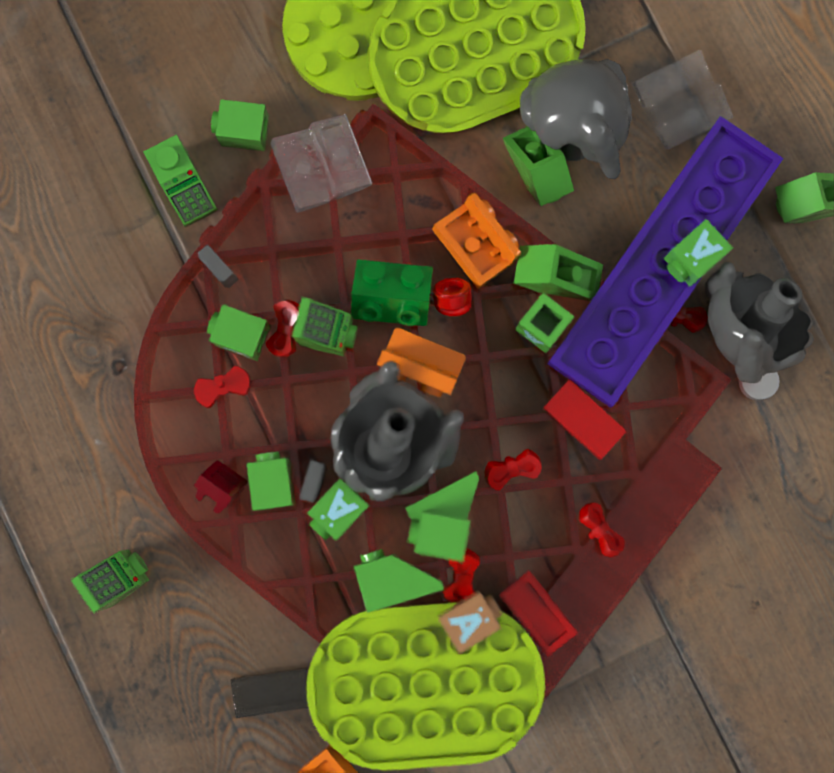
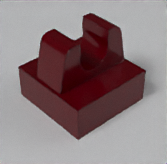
(220, 484)

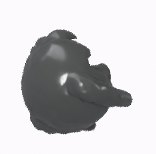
(581, 111)
(757, 322)
(392, 436)

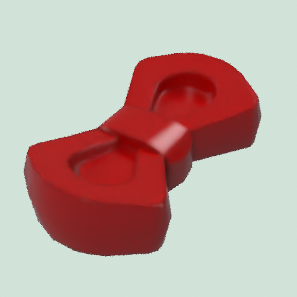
(692, 318)
(282, 341)
(209, 390)
(500, 472)
(610, 542)
(462, 577)

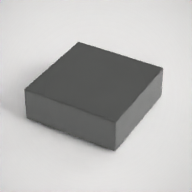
(217, 266)
(313, 481)

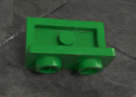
(391, 292)

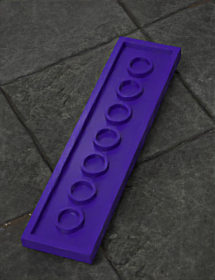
(640, 292)

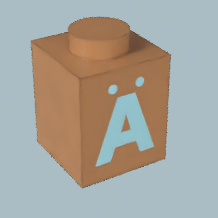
(470, 620)

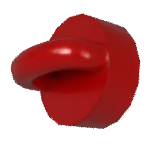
(452, 296)

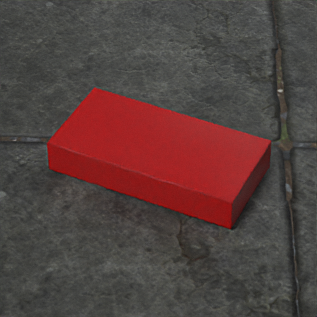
(584, 419)
(538, 613)

